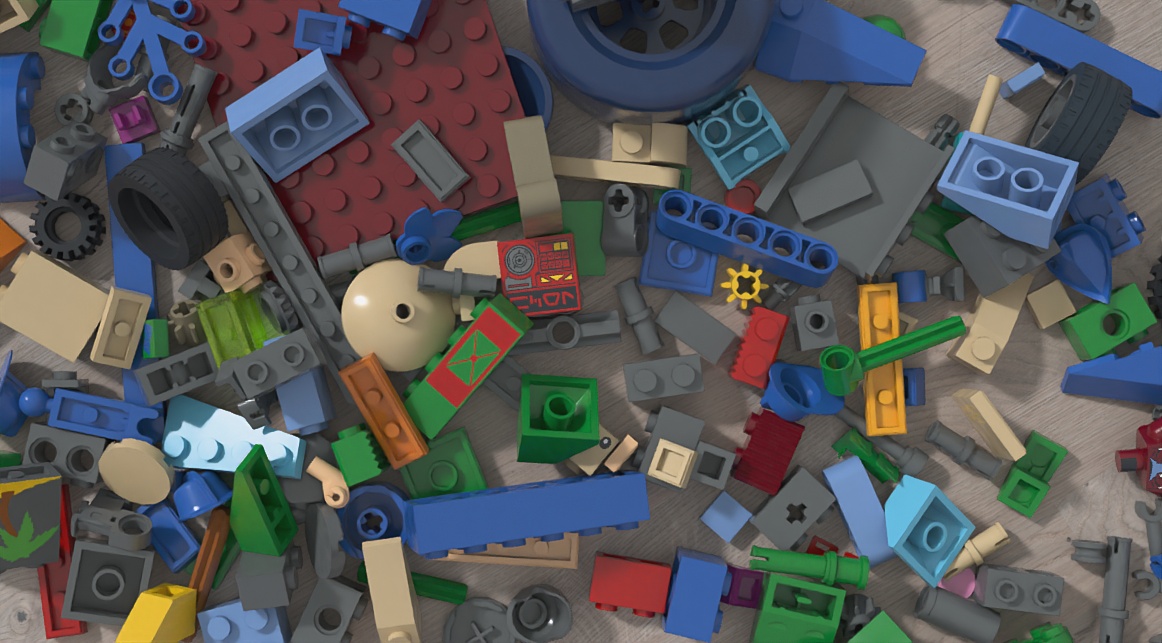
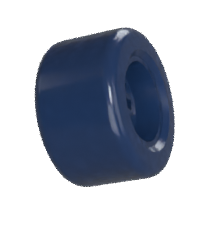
(663, 82)

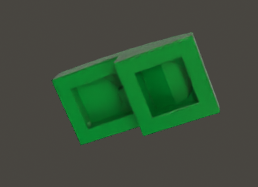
(1029, 476)

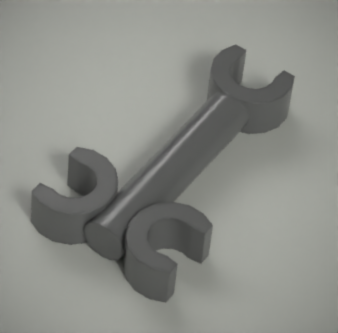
(1154, 536)

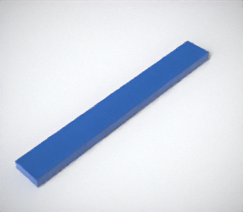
(133, 272)

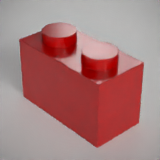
(629, 584)

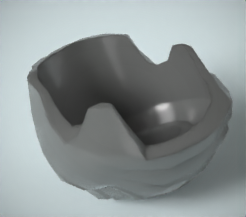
(539, 614)

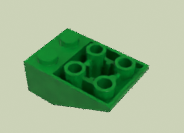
(796, 610)

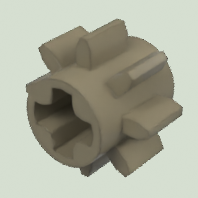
(185, 323)

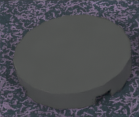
(322, 537)

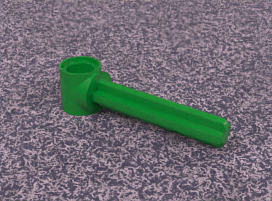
(845, 368)

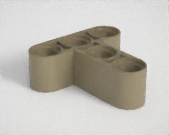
(534, 177)

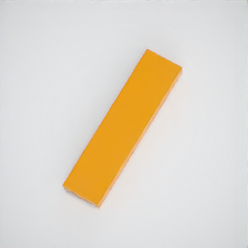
(883, 385)

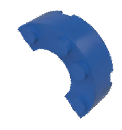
(18, 82)

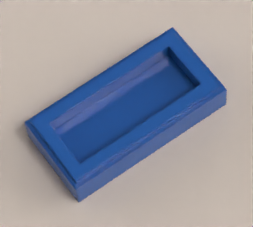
(171, 540)

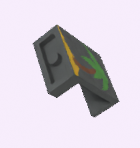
(29, 515)

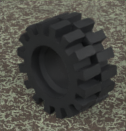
(90, 227)

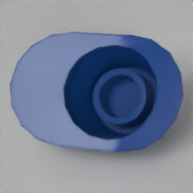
(10, 391)
(798, 392)
(200, 494)

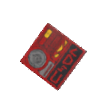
(541, 274)

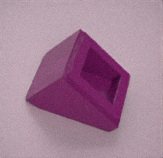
(744, 587)

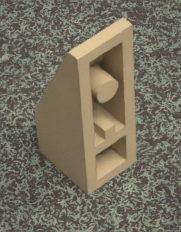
(989, 327)
(392, 591)

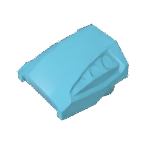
(745, 137)

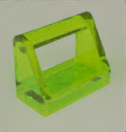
(227, 325)

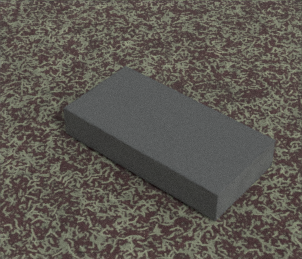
(431, 161)
(830, 192)
(695, 327)

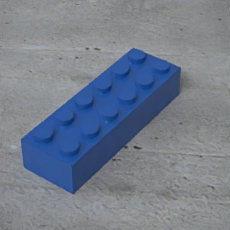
(525, 511)

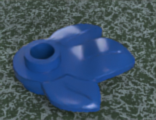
(429, 236)

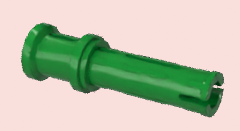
(828, 567)

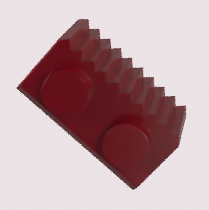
(766, 450)

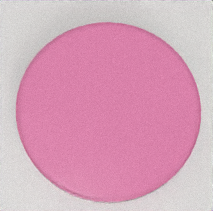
(961, 584)

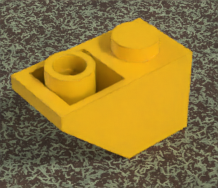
(161, 616)

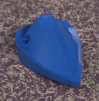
(1083, 261)

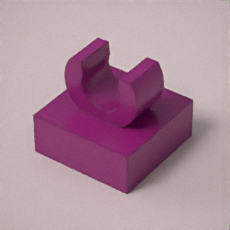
(134, 120)

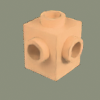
(238, 263)

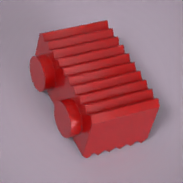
(758, 346)

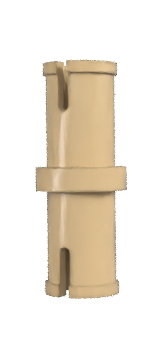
(977, 549)

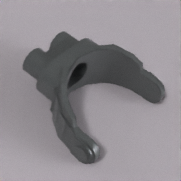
(99, 84)

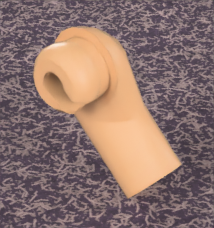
(334, 486)

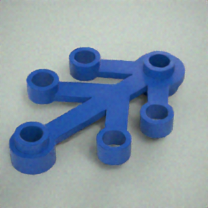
(147, 30)

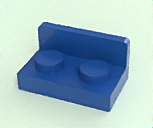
(1103, 207)

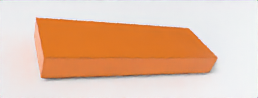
(383, 411)

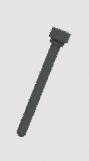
(909, 460)

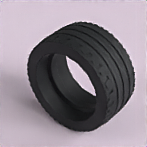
(168, 208)

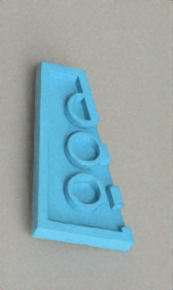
(218, 441)

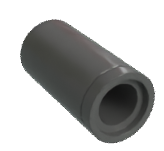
(957, 615)

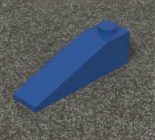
(833, 46)
(1126, 378)

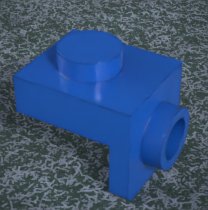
(322, 31)

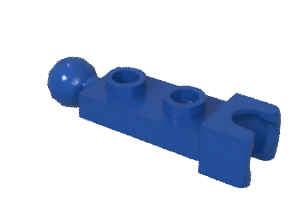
(90, 413)

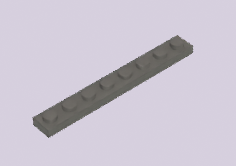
(281, 247)

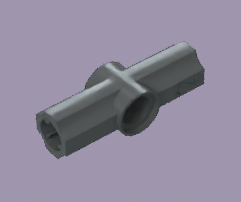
(589, 329)

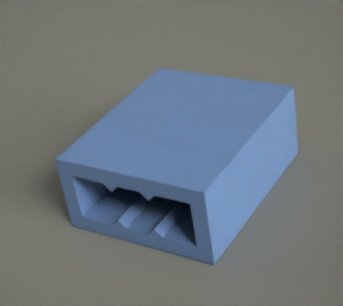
(306, 401)

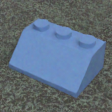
(296, 115)

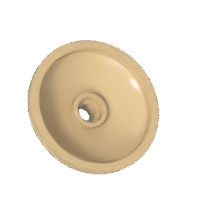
(372, 321)

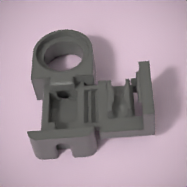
(258, 405)
(111, 516)

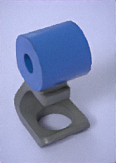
(917, 286)

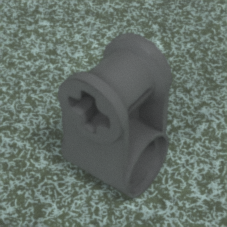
(625, 225)

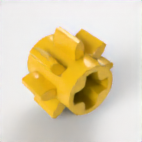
(755, 286)

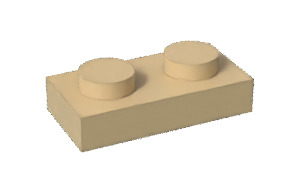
(120, 327)

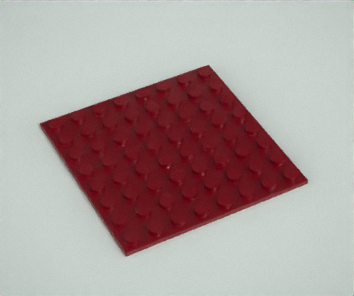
(362, 186)

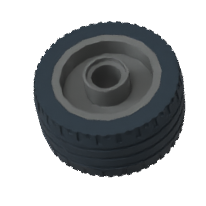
(1082, 117)

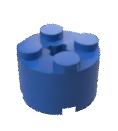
(379, 499)

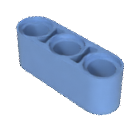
(859, 509)

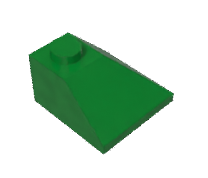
(556, 418)

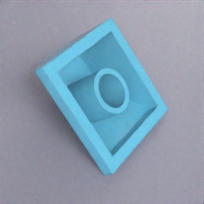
(925, 528)

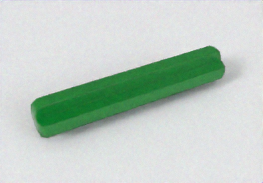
(429, 586)

